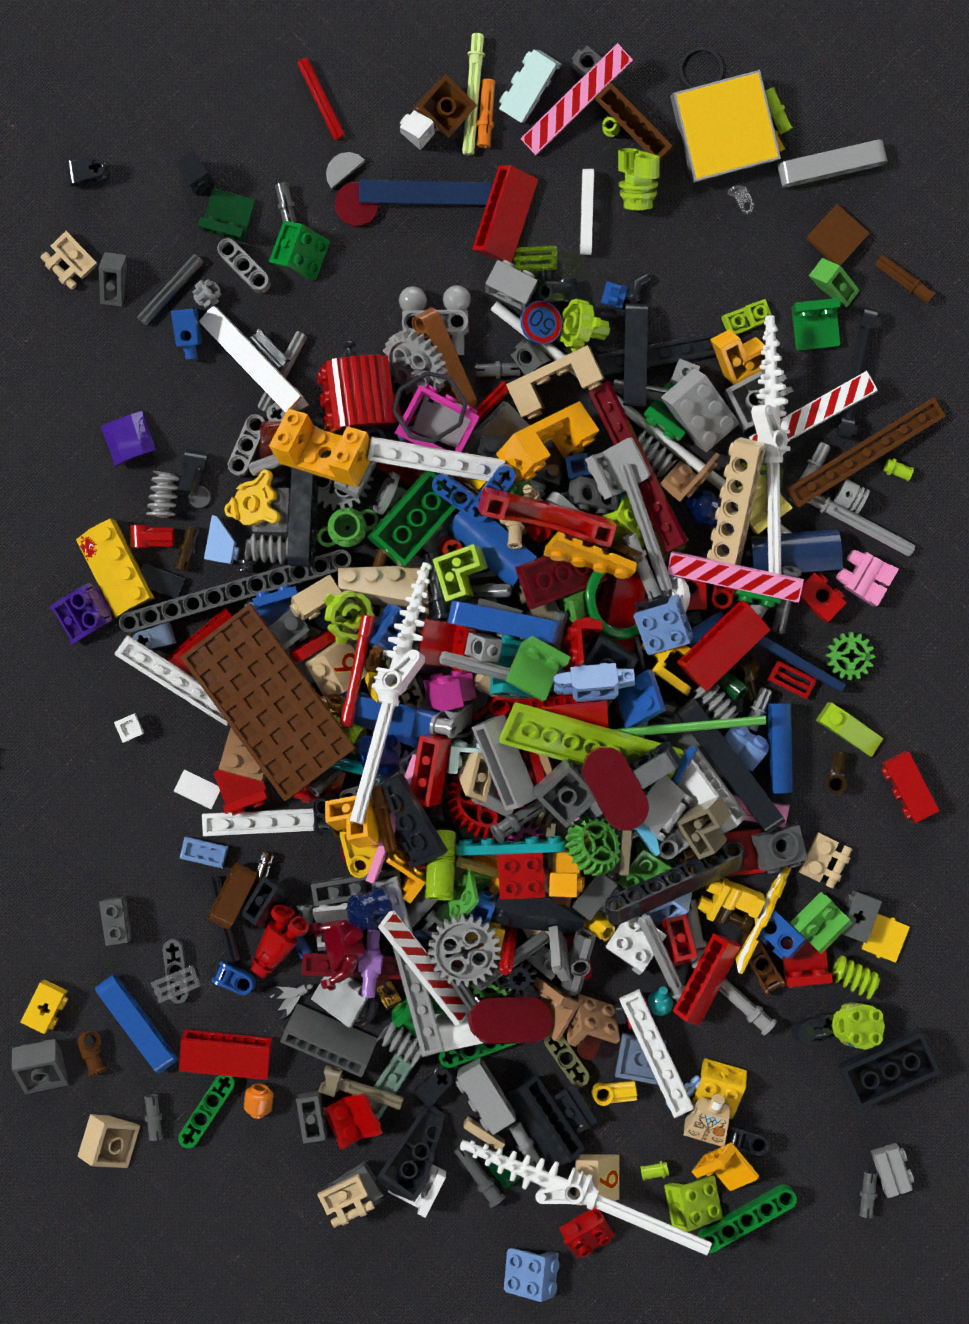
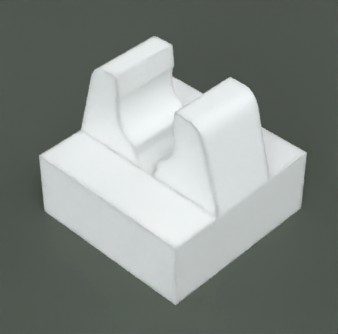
(129, 728)

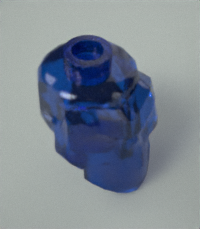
(703, 507)

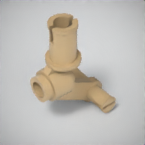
(515, 528)

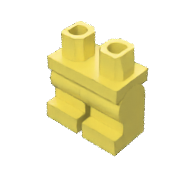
(759, 517)

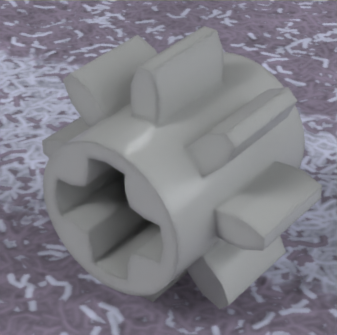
(206, 293)

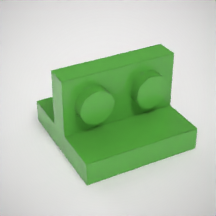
(821, 922)

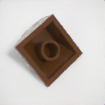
(446, 106)

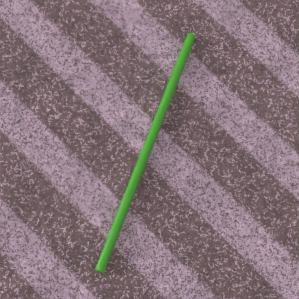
(694, 726)

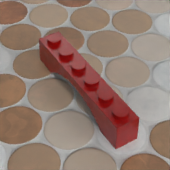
(518, 508)

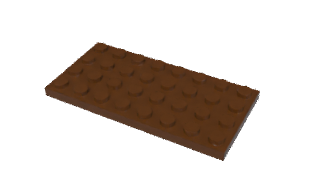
(268, 702)

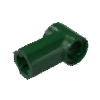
(732, 686)

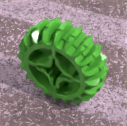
(600, 844)

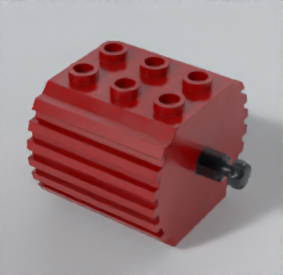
(356, 392)

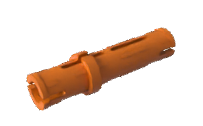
(485, 121)

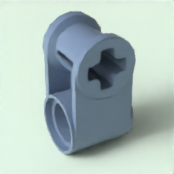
(158, 636)

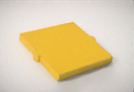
(886, 938)

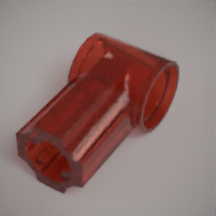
(267, 432)

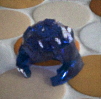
(389, 756)
(368, 909)

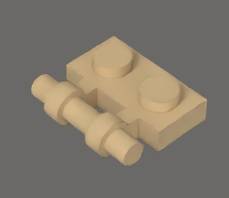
(74, 255)
(819, 856)
(342, 1195)

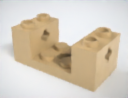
(526, 395)

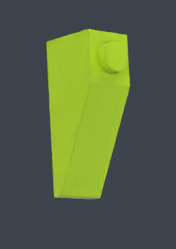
(849, 729)

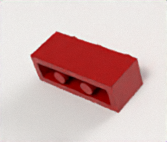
(430, 768)
(909, 787)

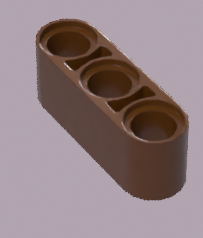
(232, 896)

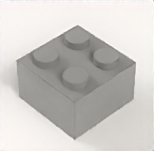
(511, 285)

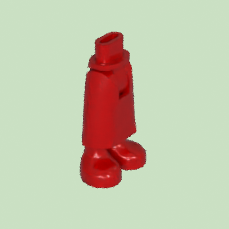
(274, 944)

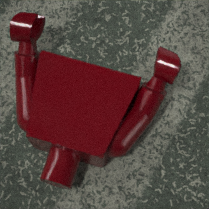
(343, 949)

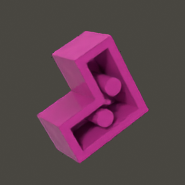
(449, 690)

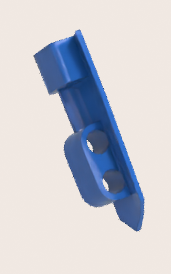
(406, 723)

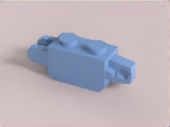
(593, 682)

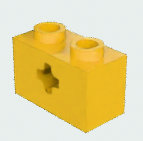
(36, 1016)

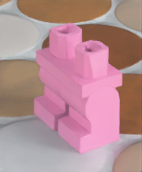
(863, 577)

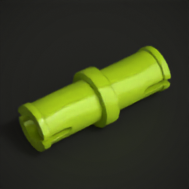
(777, 111)

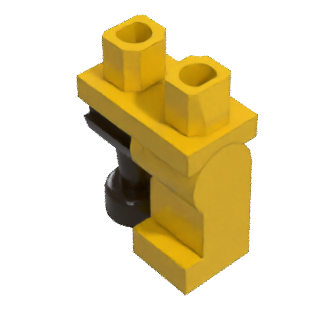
(726, 898)

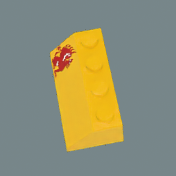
(114, 567)

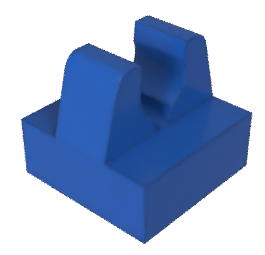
(614, 295)

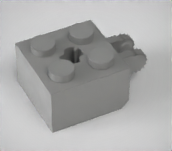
(738, 398)

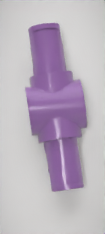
(371, 963)

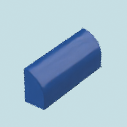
(494, 542)
(780, 747)

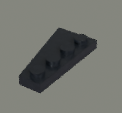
(549, 475)
(417, 830)

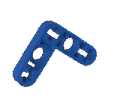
(472, 498)

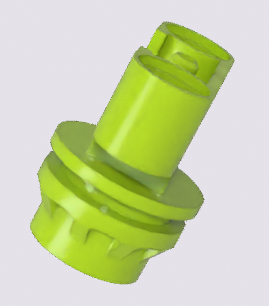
(639, 171)

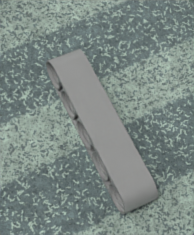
(832, 163)

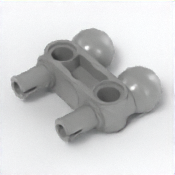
(455, 299)

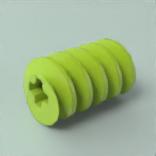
(855, 976)

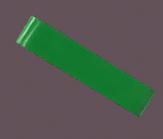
(758, 1217)

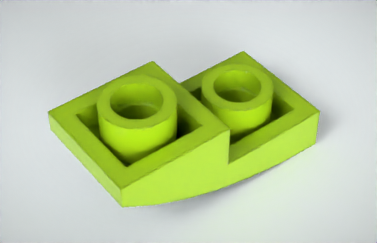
(747, 317)

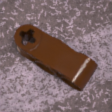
(767, 976)

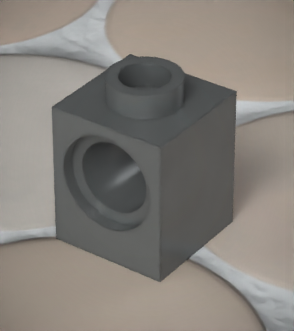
(582, 55)
(538, 360)

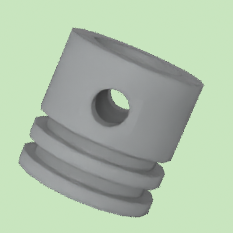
(856, 498)

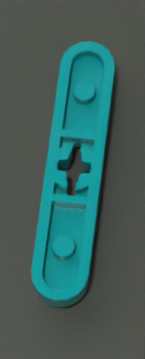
(489, 846)

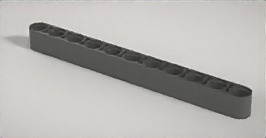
(225, 592)

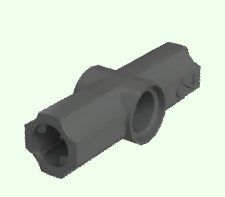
(581, 953)

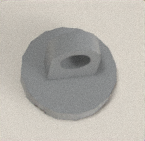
(389, 493)

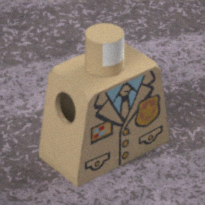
(708, 1120)

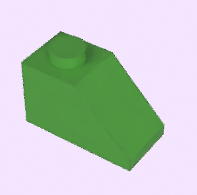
(834, 281)
(574, 605)

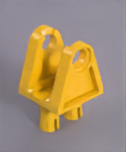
(661, 672)
(353, 854)

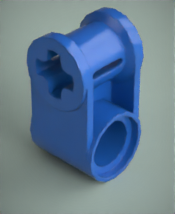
(232, 978)

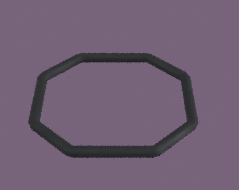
(443, 434)

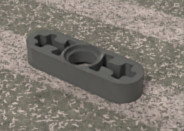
(169, 955)

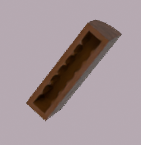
(634, 122)

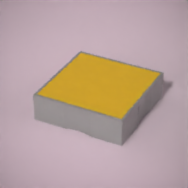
(725, 126)

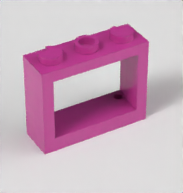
(448, 402)

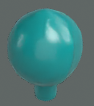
(660, 1002)

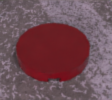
(350, 210)

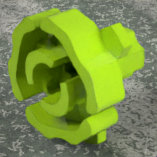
(581, 325)
(346, 614)

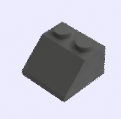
(564, 793)
(39, 1066)

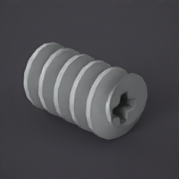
(656, 456)
(163, 495)
(266, 549)
(715, 703)
(401, 1042)

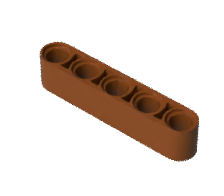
(433, 328)

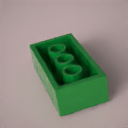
(412, 520)

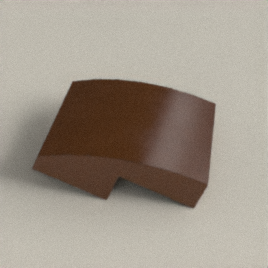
(837, 235)

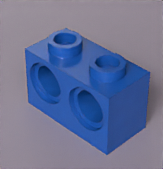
(385, 628)
(783, 931)

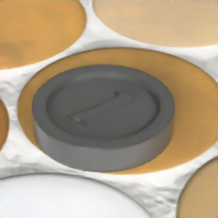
(202, 499)

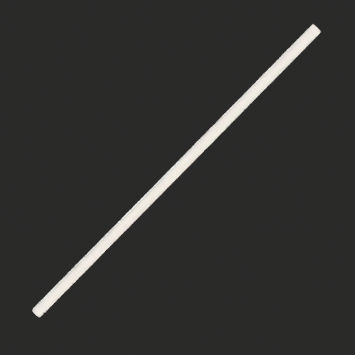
(630, 412)

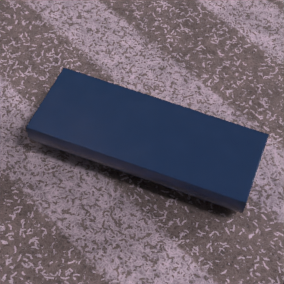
(803, 550)

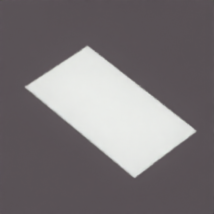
(197, 789)

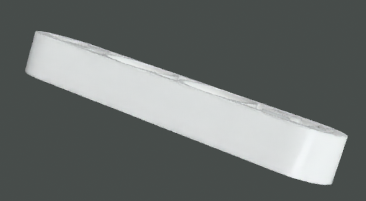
(586, 211)

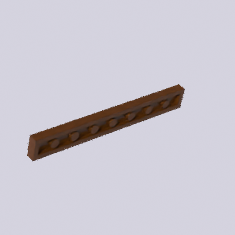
(865, 452)

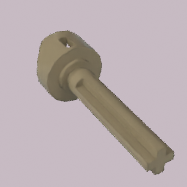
(335, 1081)

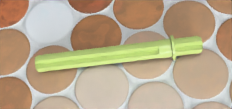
(475, 63)

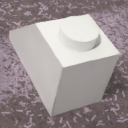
(417, 128)

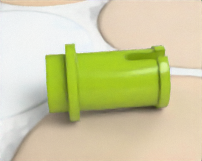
(614, 130)
(898, 469)
(655, 1171)

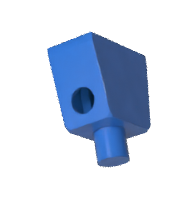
(185, 321)

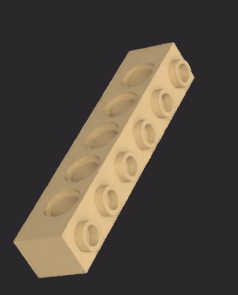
(753, 453)

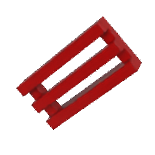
(774, 671)

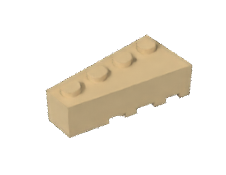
(382, 584)

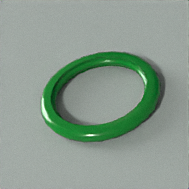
(609, 631)

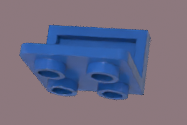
(275, 604)

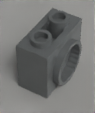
(791, 851)
(373, 1188)

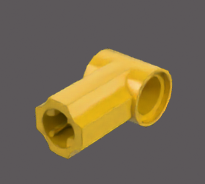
(600, 926)
(617, 1092)

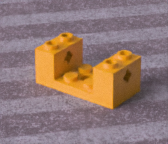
(569, 430)
(301, 447)

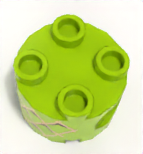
(858, 1025)

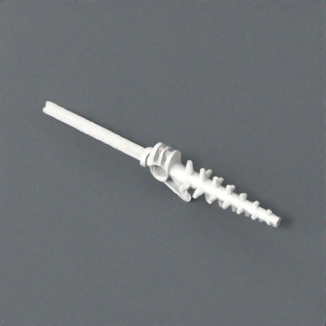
(769, 431)
(404, 667)
(556, 1191)

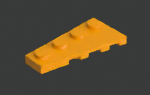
(592, 557)

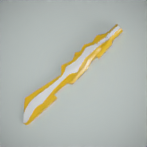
(771, 898)

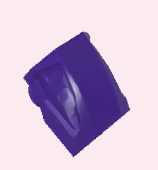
(128, 438)
(82, 612)

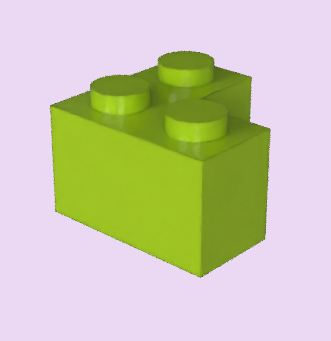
(454, 571)

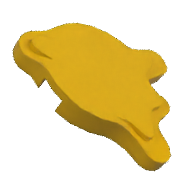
(254, 501)

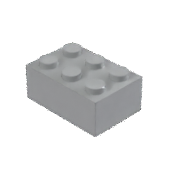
(700, 410)
(485, 1095)

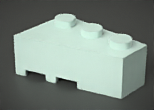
(528, 85)

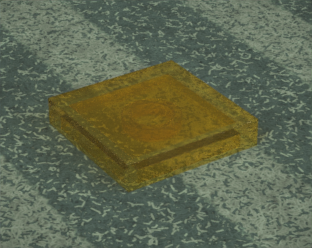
(478, 863)

